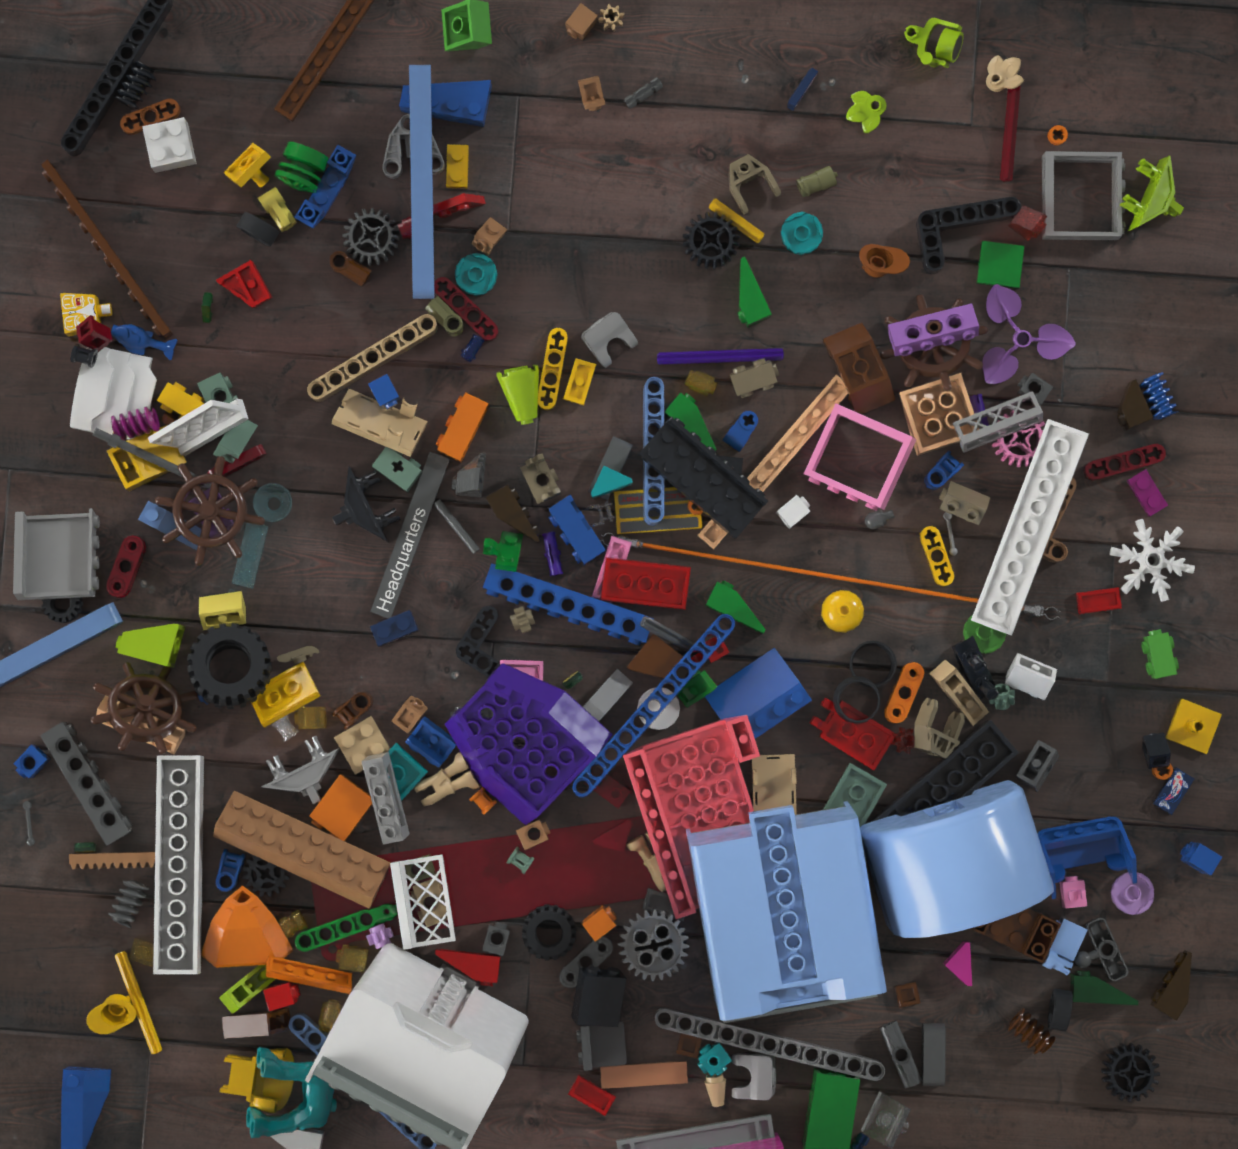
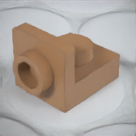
(409, 714)

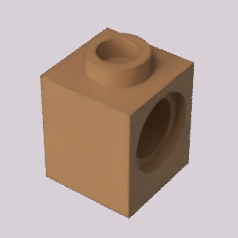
(581, 22)
(528, 842)

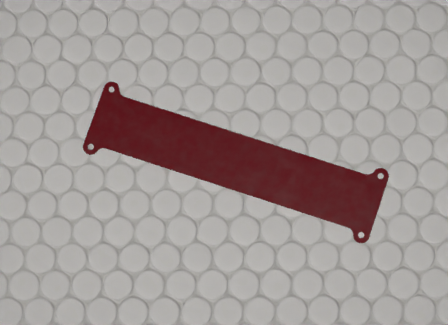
(485, 888)

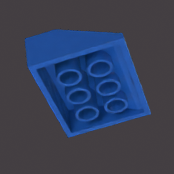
(762, 691)

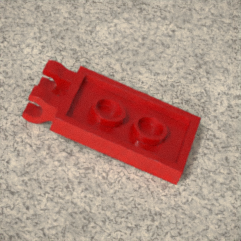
(862, 741)

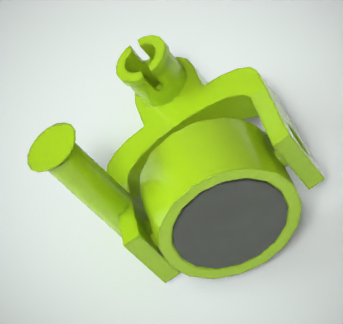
(948, 45)

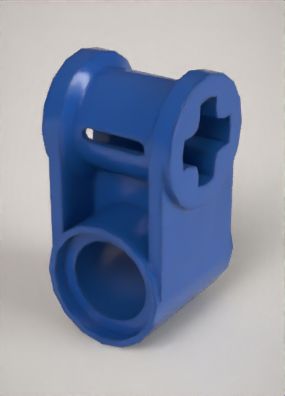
(739, 433)
(945, 468)
(230, 869)

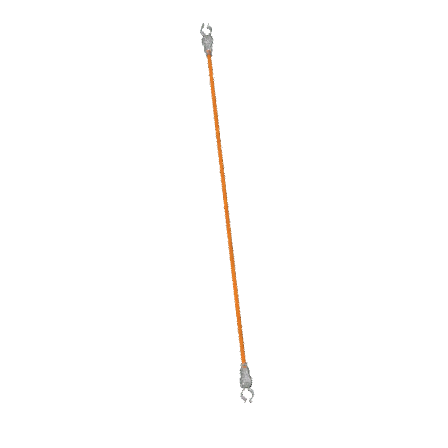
(1034, 610)

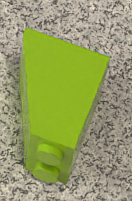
(152, 644)

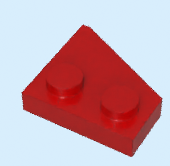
(457, 204)
(246, 284)

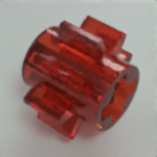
(900, 744)

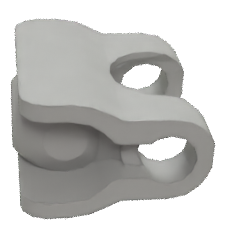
(603, 331)
(762, 1076)

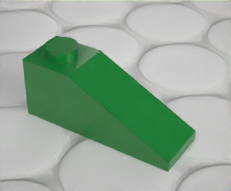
(752, 303)
(686, 411)
(728, 601)

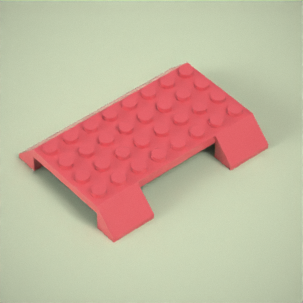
(694, 785)

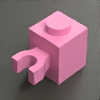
(1073, 892)

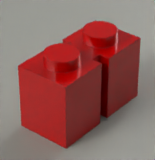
(282, 995)

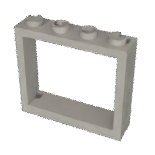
(1118, 187)

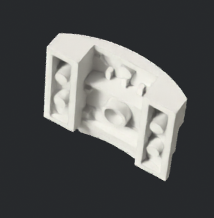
(112, 387)

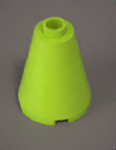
(521, 391)

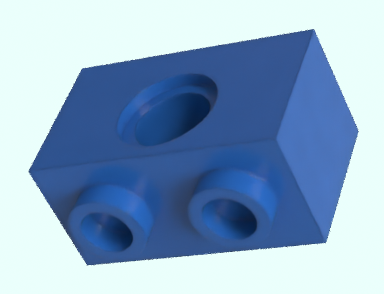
(1200, 858)

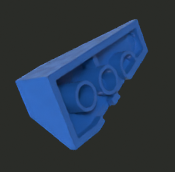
(81, 1103)

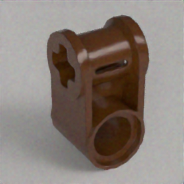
(352, 710)

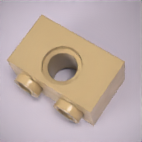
(439, 909)

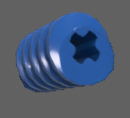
(1158, 397)

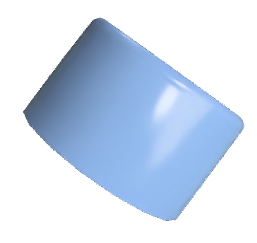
(957, 863)

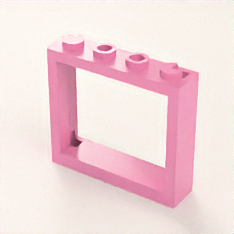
(852, 494)

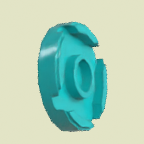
(801, 233)
(476, 274)

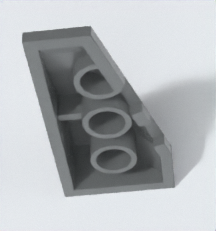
(471, 478)

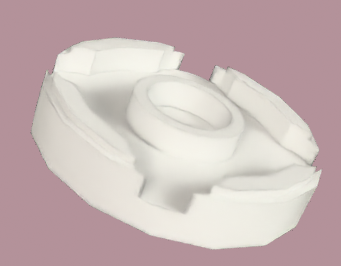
(669, 714)

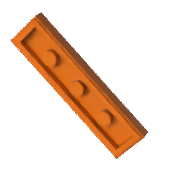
(309, 974)

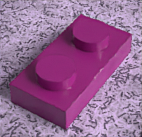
(1147, 493)

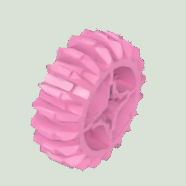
(1004, 448)

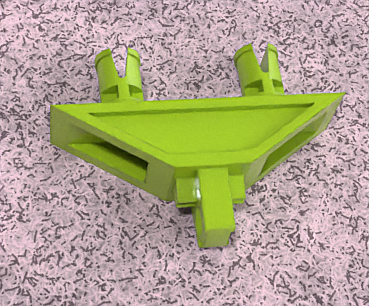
(1158, 196)

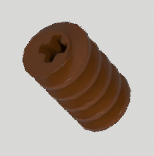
(1031, 1032)

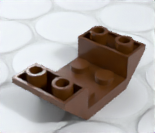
(860, 368)
(1024, 932)

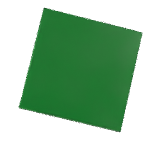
(1000, 264)

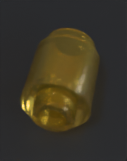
(701, 383)
(328, 1015)

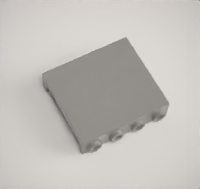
(55, 556)

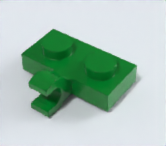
(507, 551)

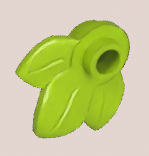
(863, 111)

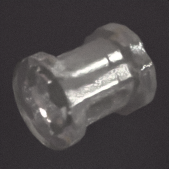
(285, 728)

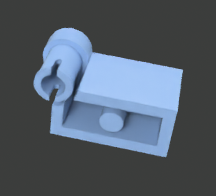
(1065, 946)

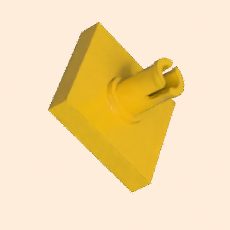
(249, 166)
(1193, 726)

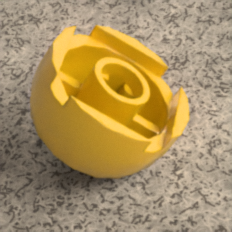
(842, 611)

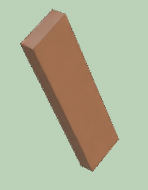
(644, 1074)

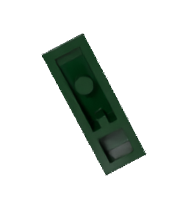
(1091, 989)

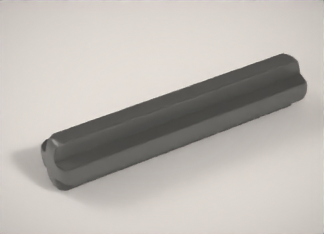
(666, 633)

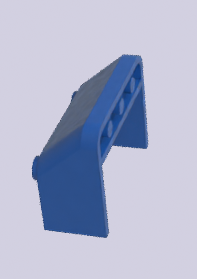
(1087, 844)

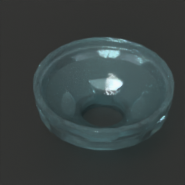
(262, 498)

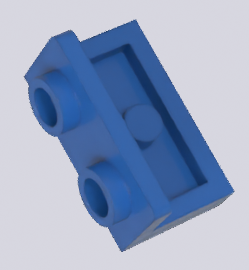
(431, 742)

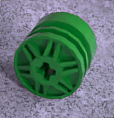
(300, 171)

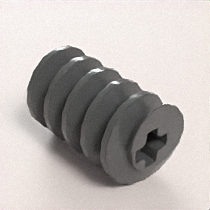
(128, 902)

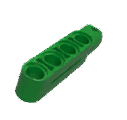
(378, 915)

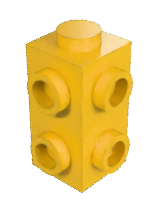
(176, 399)

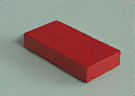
(1098, 600)
(591, 1095)

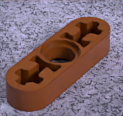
(142, 112)

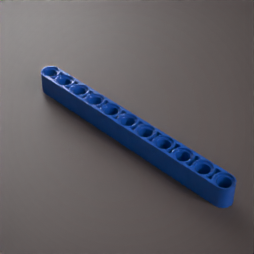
(663, 699)

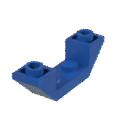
(331, 183)

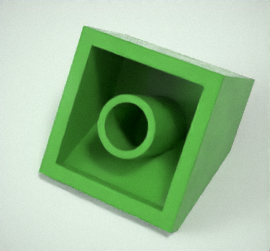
(466, 25)

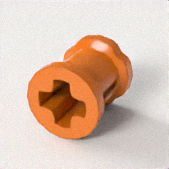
(483, 800)

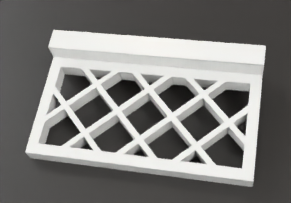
(201, 426)
(403, 902)

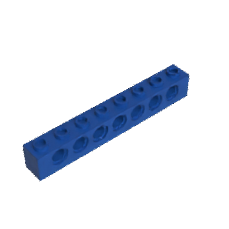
(493, 587)

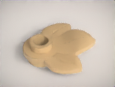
(1005, 71)

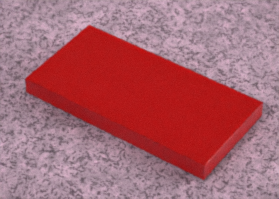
(645, 583)

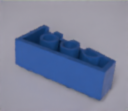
(456, 101)

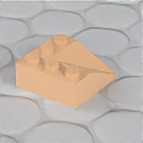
(932, 413)

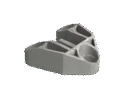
(394, 149)

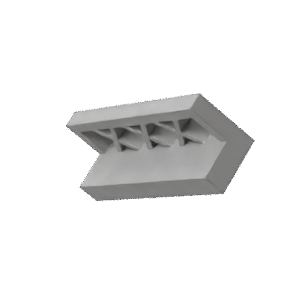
(1002, 428)

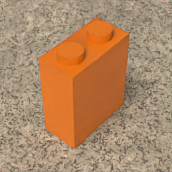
(341, 808)

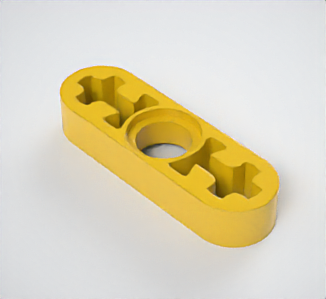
(926, 542)

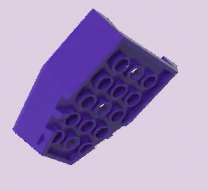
(554, 732)

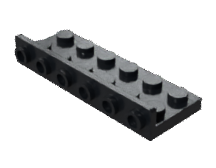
(703, 477)

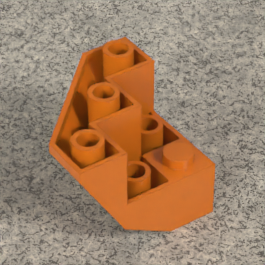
(244, 933)

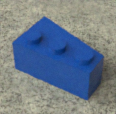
(576, 530)

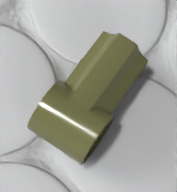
(444, 315)

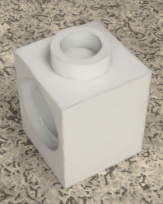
(793, 511)

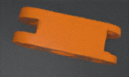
(895, 701)

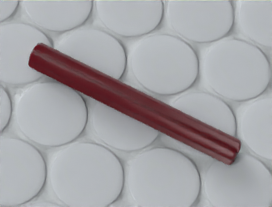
(1010, 133)

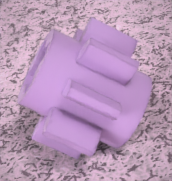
(379, 936)

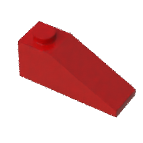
(475, 965)

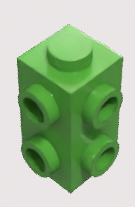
(1159, 653)

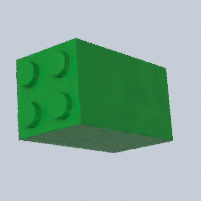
(830, 1110)

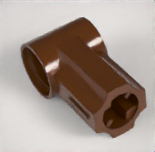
(351, 269)

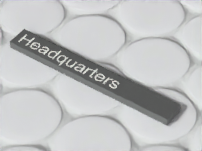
(410, 535)

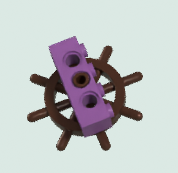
(934, 336)

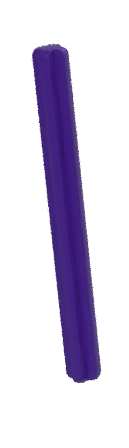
(719, 356)

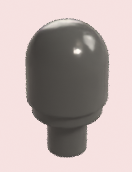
(878, 519)

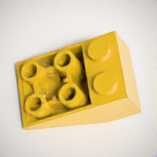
(137, 471)

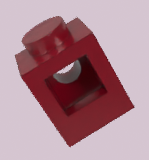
(93, 334)

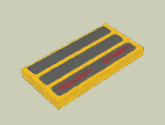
(676, 513)

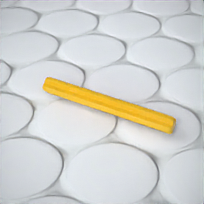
(138, 1002)

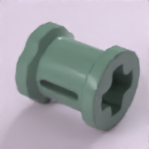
(520, 860)

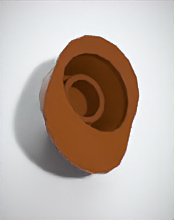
(883, 260)

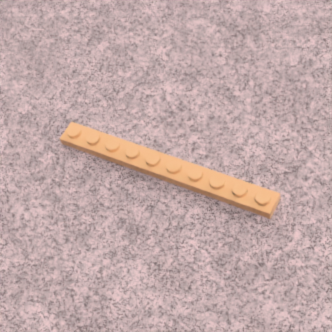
(786, 448)

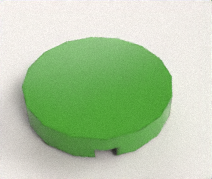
(985, 637)

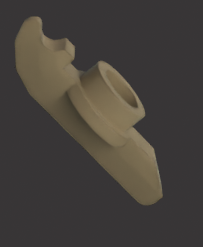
(298, 655)

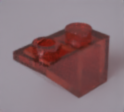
(1028, 222)

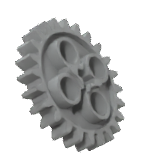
(649, 925)

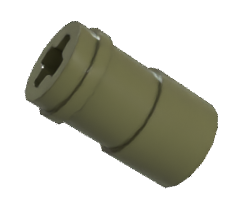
(817, 181)

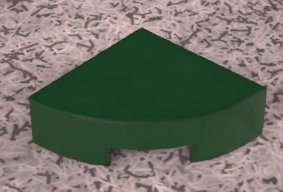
(206, 307)

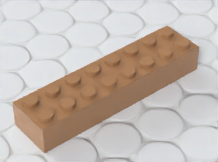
(301, 849)

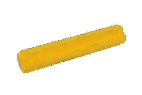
(742, 225)

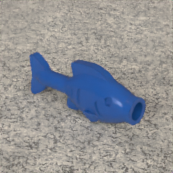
(137, 339)

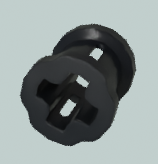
(84, 355)

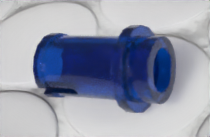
(472, 348)

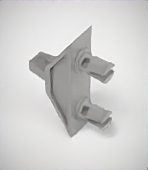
(306, 778)

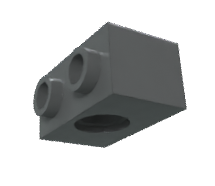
(1037, 766)

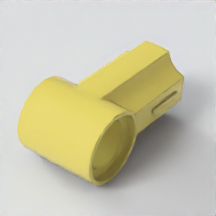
(275, 206)

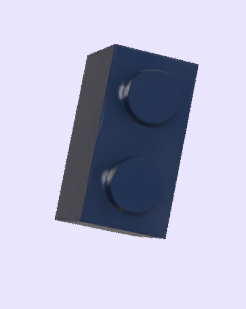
(394, 628)

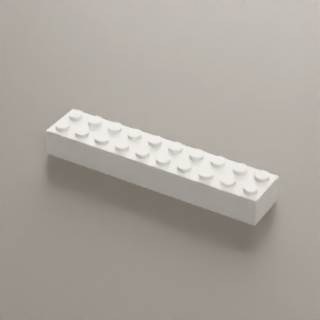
(178, 865)

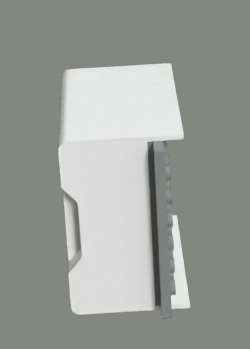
(421, 1046)

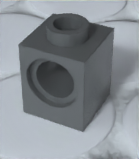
(1043, 387)
(489, 945)

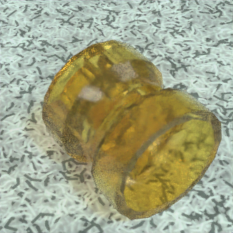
(293, 923)

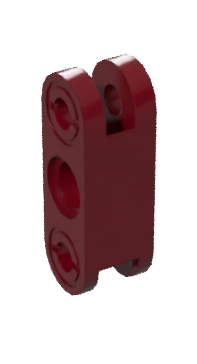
(125, 554)

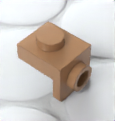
(591, 93)
(488, 236)

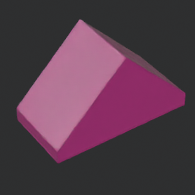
(960, 963)

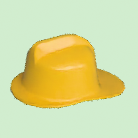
(111, 1014)

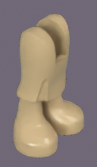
(444, 785)
(639, 845)

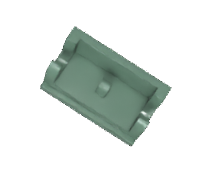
(235, 441)

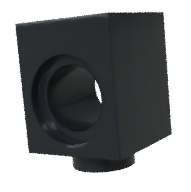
(1156, 750)

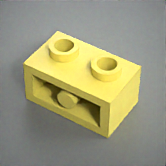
(222, 609)

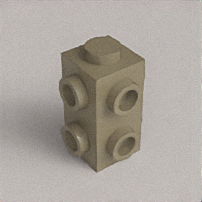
(748, 379)
(964, 502)

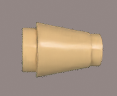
(716, 1089)

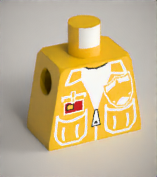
(79, 307)

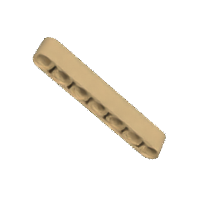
(383, 357)

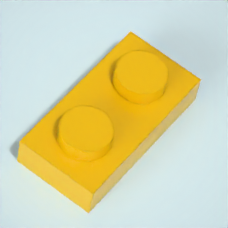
(457, 166)
(579, 381)

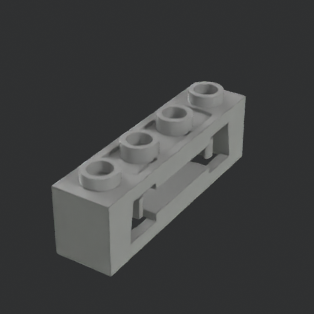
(385, 798)

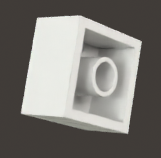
(169, 145)

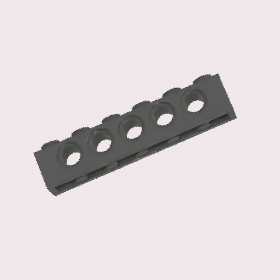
(53, 739)

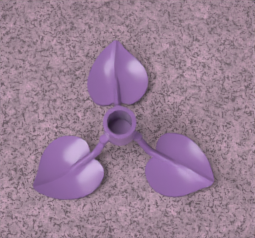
(998, 363)

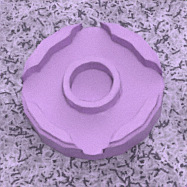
(1132, 897)

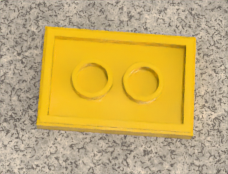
(285, 694)

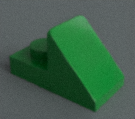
(696, 688)

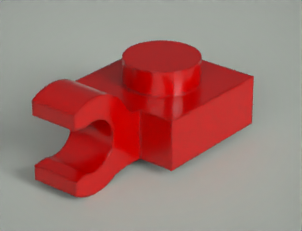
(720, 652)

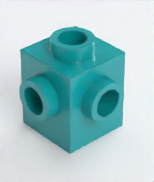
(719, 1065)

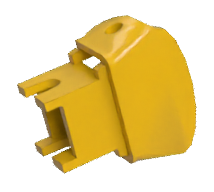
(262, 1093)

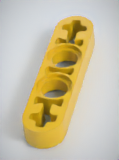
(555, 369)

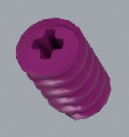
(135, 424)

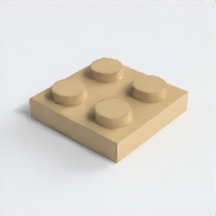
(360, 742)

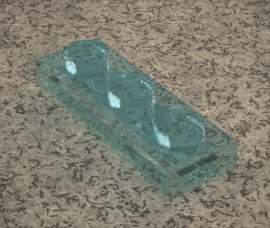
(252, 550)

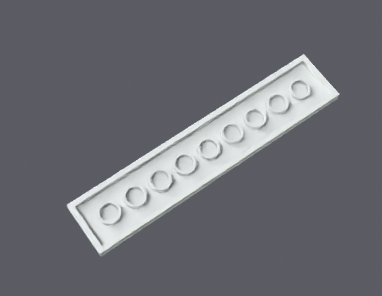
(1030, 527)

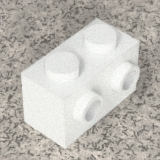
(1030, 676)

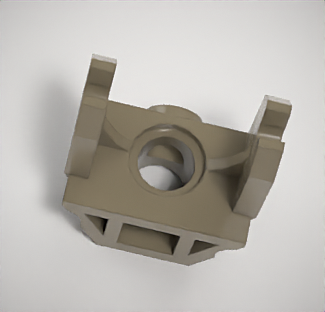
(739, 178)
(532, 470)
(931, 740)

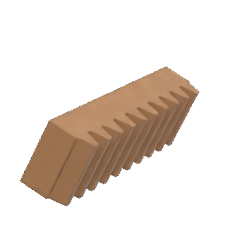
(118, 859)

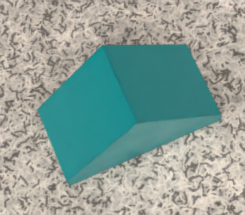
(609, 481)

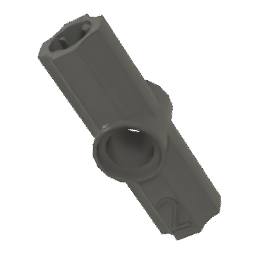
(906, 1067)

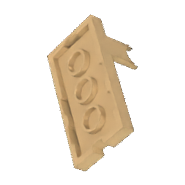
(386, 427)
(774, 781)

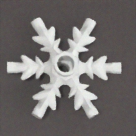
(1159, 560)

